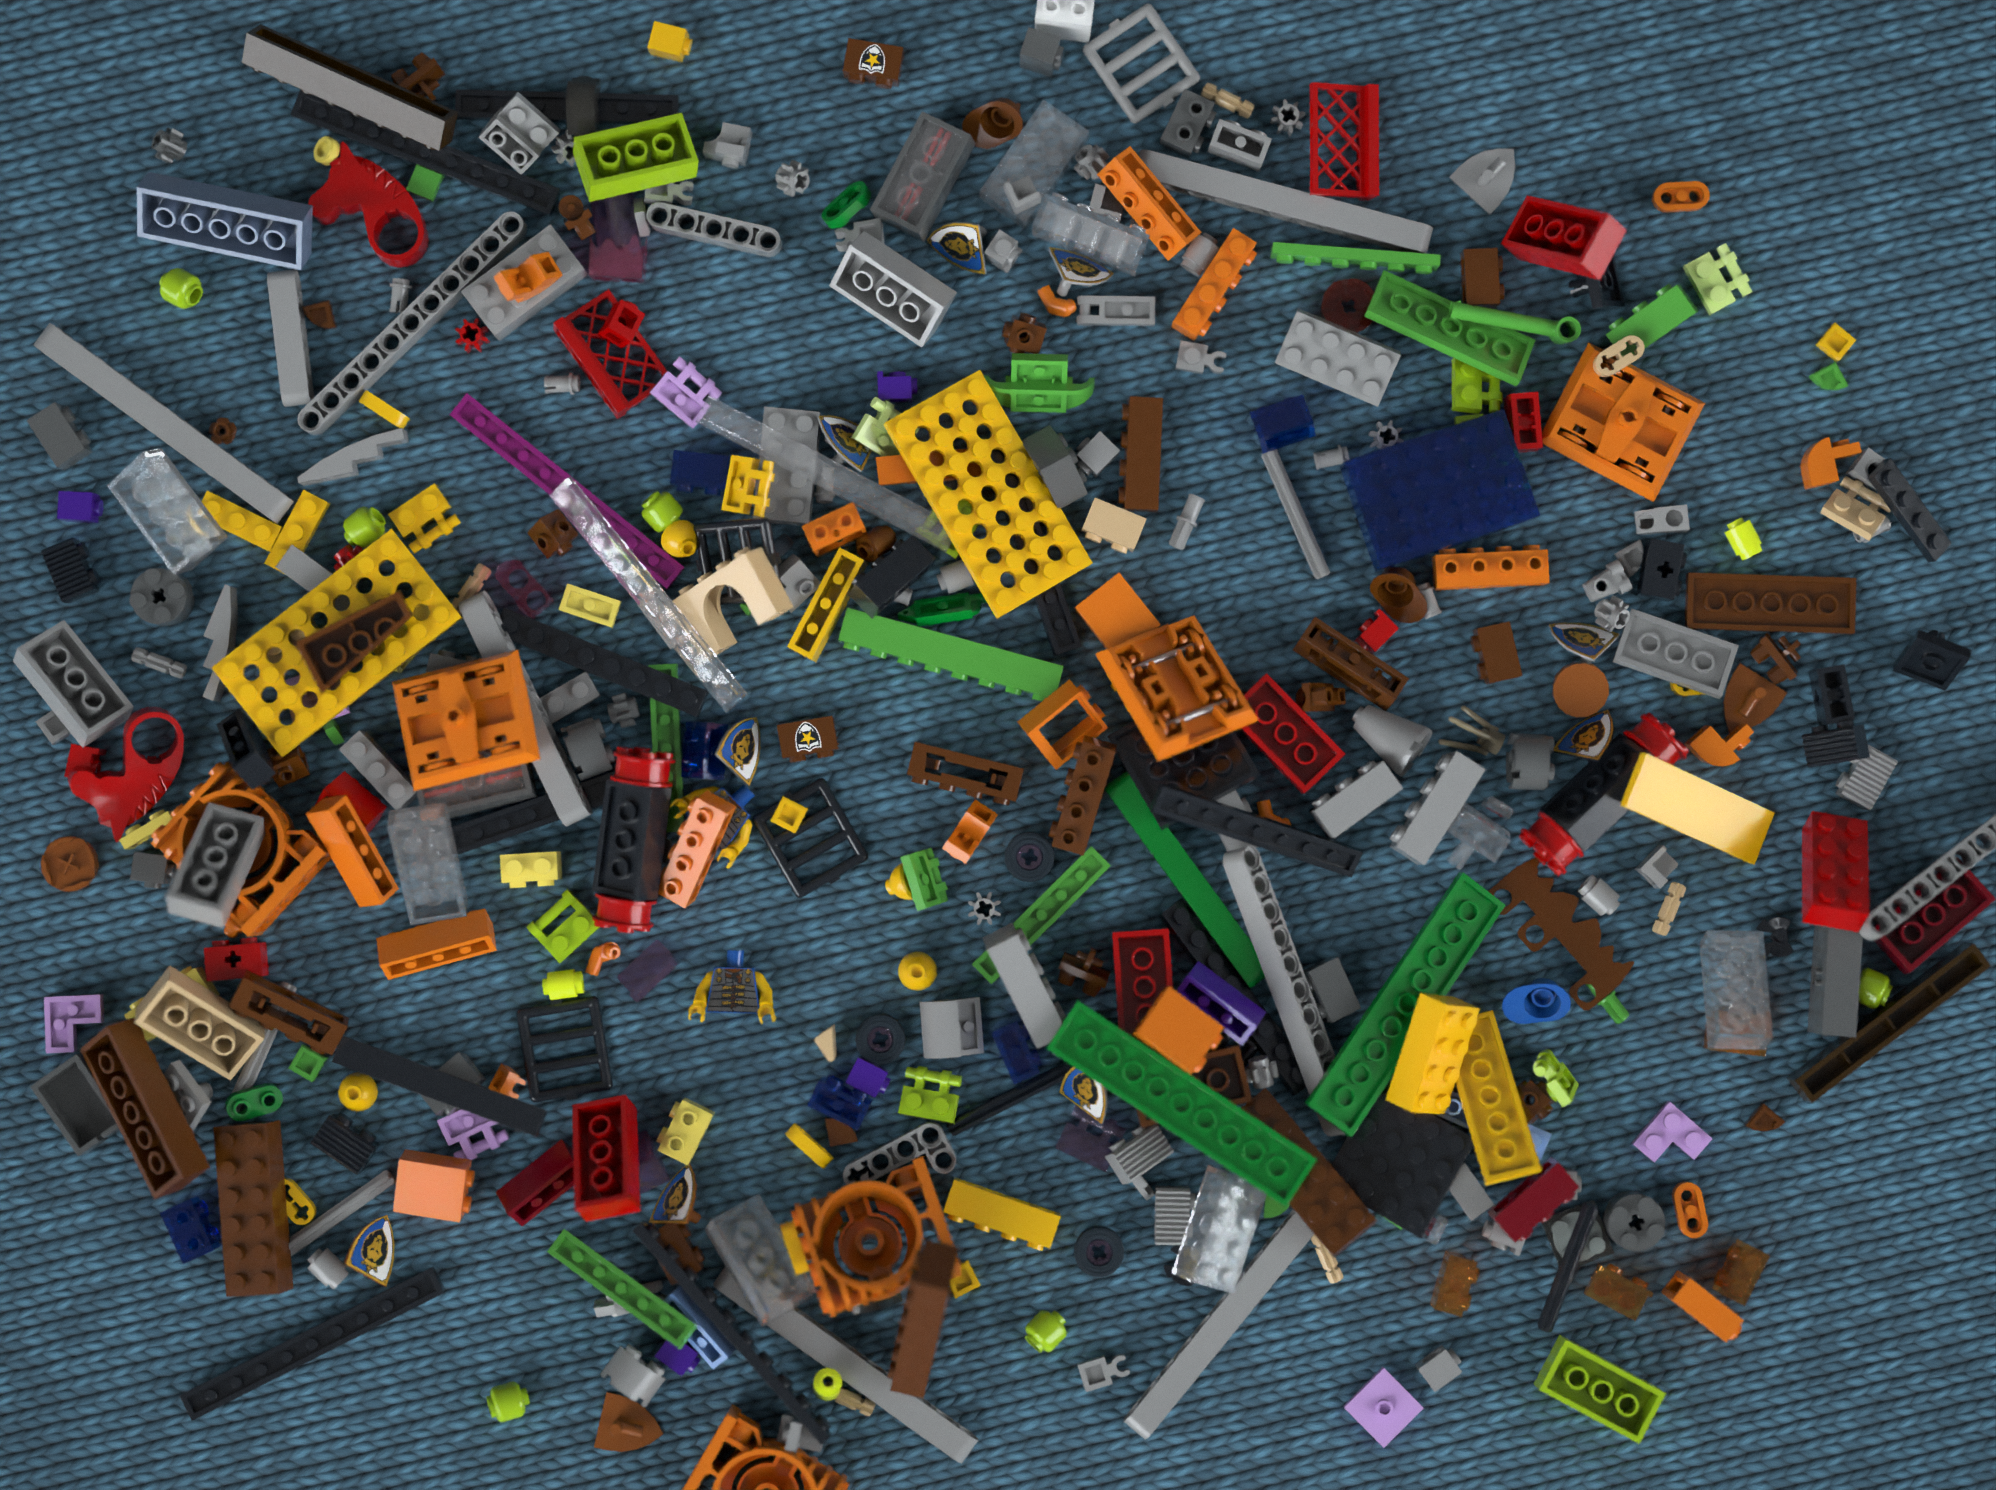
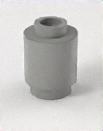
(1200, 254)
(954, 577)
(1599, 895)
(327, 1268)

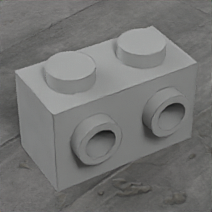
(1239, 144)

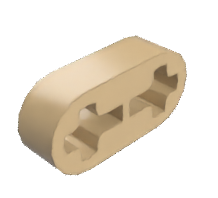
(1615, 350)

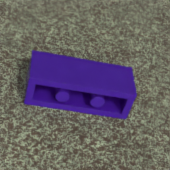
(1221, 1002)

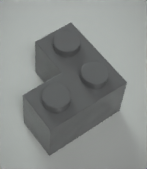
(1056, 466)

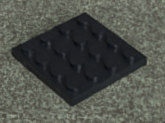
(1205, 770)
(1402, 1163)

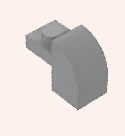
(796, 1435)

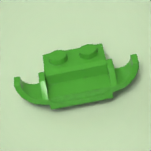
(1040, 385)

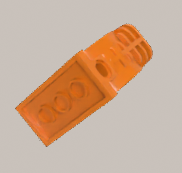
(230, 790)
(822, 1220)
(776, 1474)

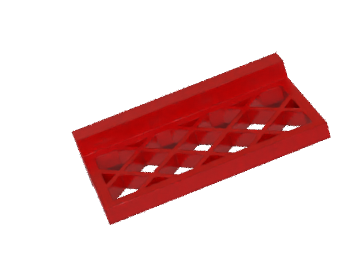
(1365, 146)
(591, 365)

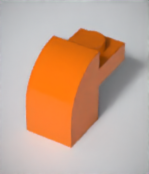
(529, 278)
(1819, 464)
(1714, 750)
(970, 831)

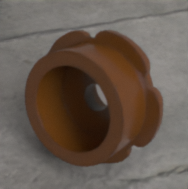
(228, 436)

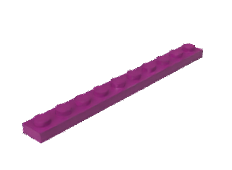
(550, 476)

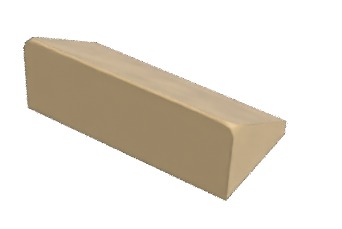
(827, 1043)

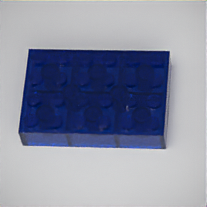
(1439, 490)

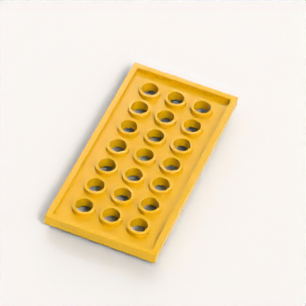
(1016, 462)
(299, 617)

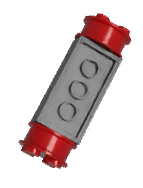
(1593, 796)
(632, 839)

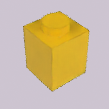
(669, 42)

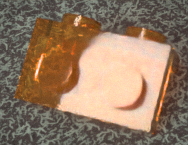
(1617, 1291)

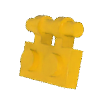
(741, 485)
(421, 510)

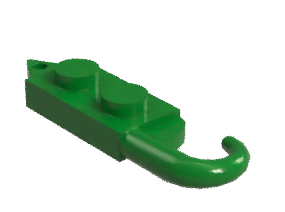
(943, 609)

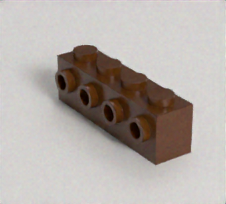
(1142, 454)
(1083, 795)

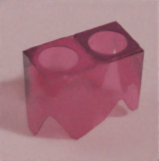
(616, 264)
(504, 571)

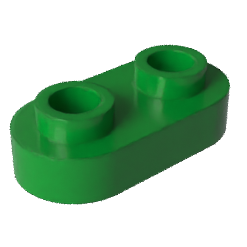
(846, 205)
(254, 1101)

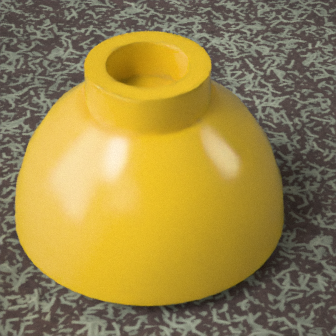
(679, 539)
(898, 884)
(917, 971)
(357, 1092)

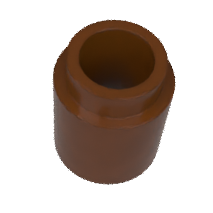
(875, 543)

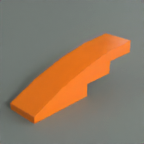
(894, 470)

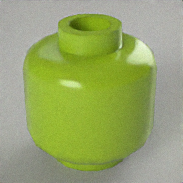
(180, 288)
(661, 510)
(364, 526)
(1873, 988)
(1045, 1331)
(507, 1401)

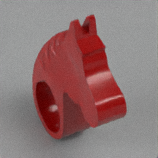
(364, 186)
(131, 792)

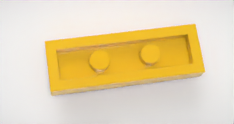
(242, 521)
(298, 527)

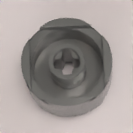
(148, 605)
(587, 748)
(1529, 761)
(1648, 1227)

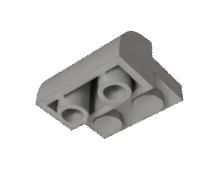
(519, 133)
(951, 1027)

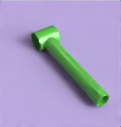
(1516, 321)

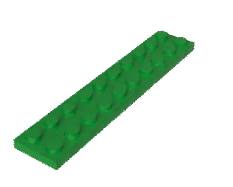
(1427, 967)
(1181, 1103)

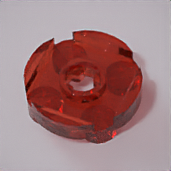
(1345, 291)

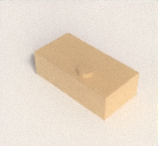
(198, 1023)

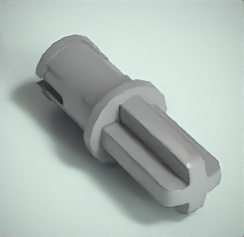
(1186, 521)

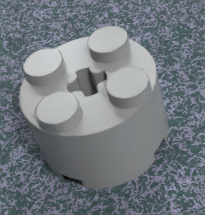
(634, 1375)

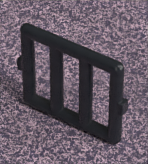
(743, 527)
(846, 833)
(600, 1057)

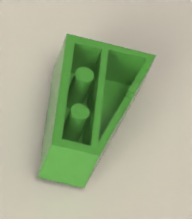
(1654, 319)

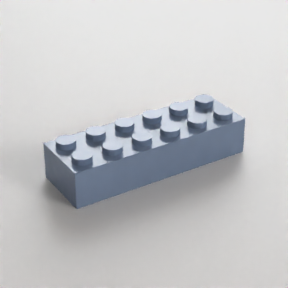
(224, 220)

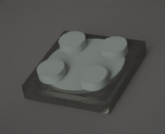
(1559, 1230)

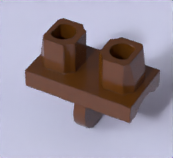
(424, 79)
(576, 216)
(1784, 668)
(1319, 697)
(1085, 967)

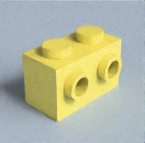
(525, 867)
(685, 1130)

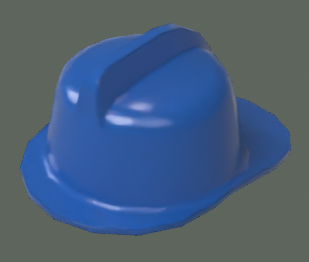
(1536, 1002)

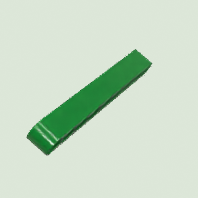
(1187, 880)

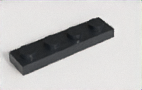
(1909, 510)

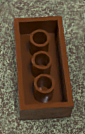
(1223, 1074)

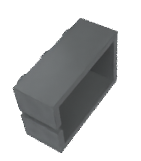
(76, 1105)

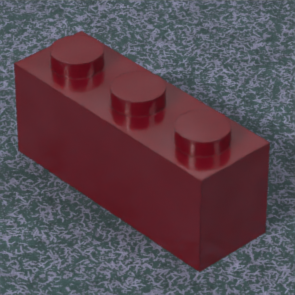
(538, 1184)
(1534, 1200)

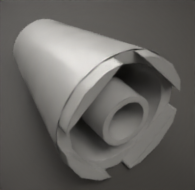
(1392, 737)

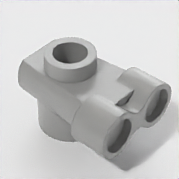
(1613, 579)

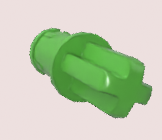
(1612, 1006)

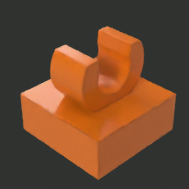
(505, 1080)

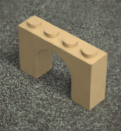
(752, 578)

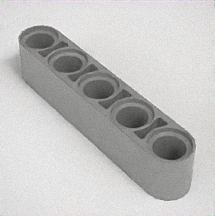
(703, 220)
(290, 337)

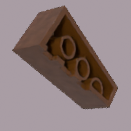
(348, 641)

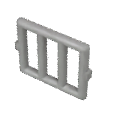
(1105, 70)

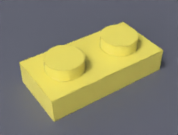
(589, 605)
(139, 834)

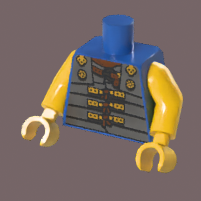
(739, 827)
(733, 990)

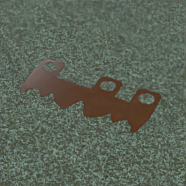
(1554, 916)

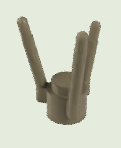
(1489, 738)

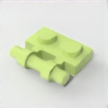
(1709, 282)
(872, 431)

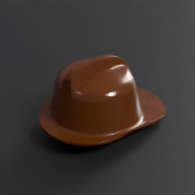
(994, 123)
(1398, 595)

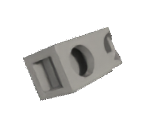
(1662, 520)

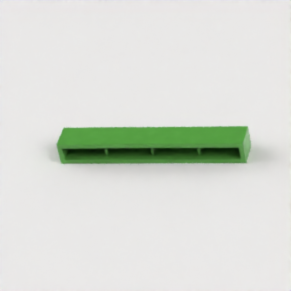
(949, 653)

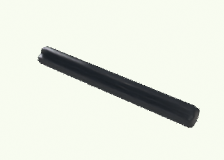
(1009, 1099)
(1567, 1267)

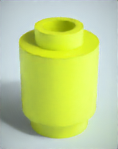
(1743, 538)
(563, 984)
(827, 1393)

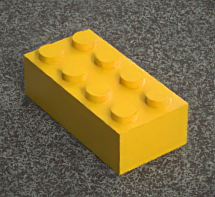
(1432, 1054)

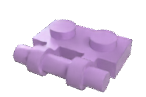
(680, 398)
(464, 1124)

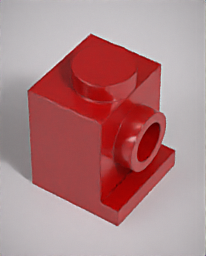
(622, 333)
(1376, 632)
(84, 756)

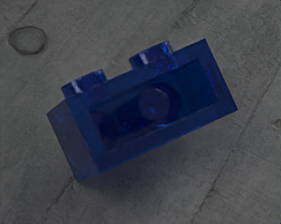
(1282, 423)
(699, 471)
(699, 750)
(1014, 1049)
(840, 1101)
(191, 1229)

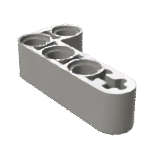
(897, 1159)

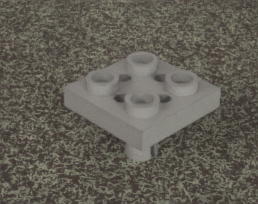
(192, 1097)

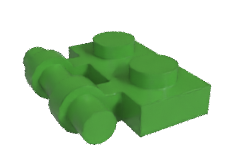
(924, 879)

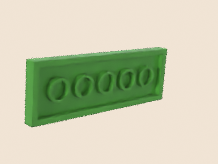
(1425, 319)

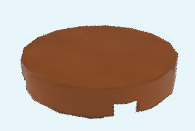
(1580, 689)
(69, 863)

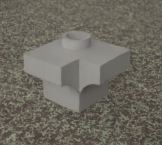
(730, 146)
(797, 580)

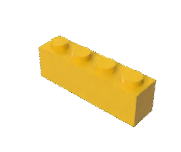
(826, 605)
(1002, 1213)

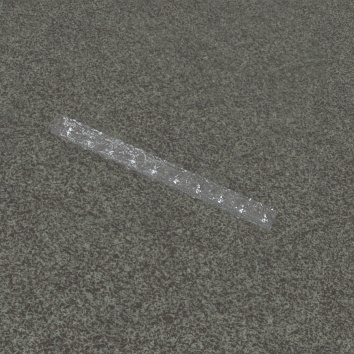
(823, 472)
(648, 594)

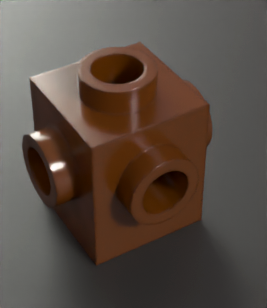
(1031, 340)
(553, 534)
(290, 767)
(1543, 1102)

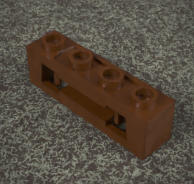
(1350, 664)
(920, 761)
(326, 1028)

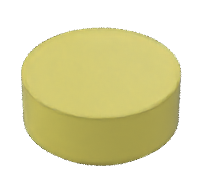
(326, 150)

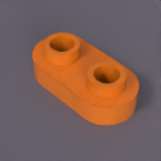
(1679, 196)
(1690, 1208)

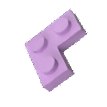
(63, 1014)
(1667, 1127)

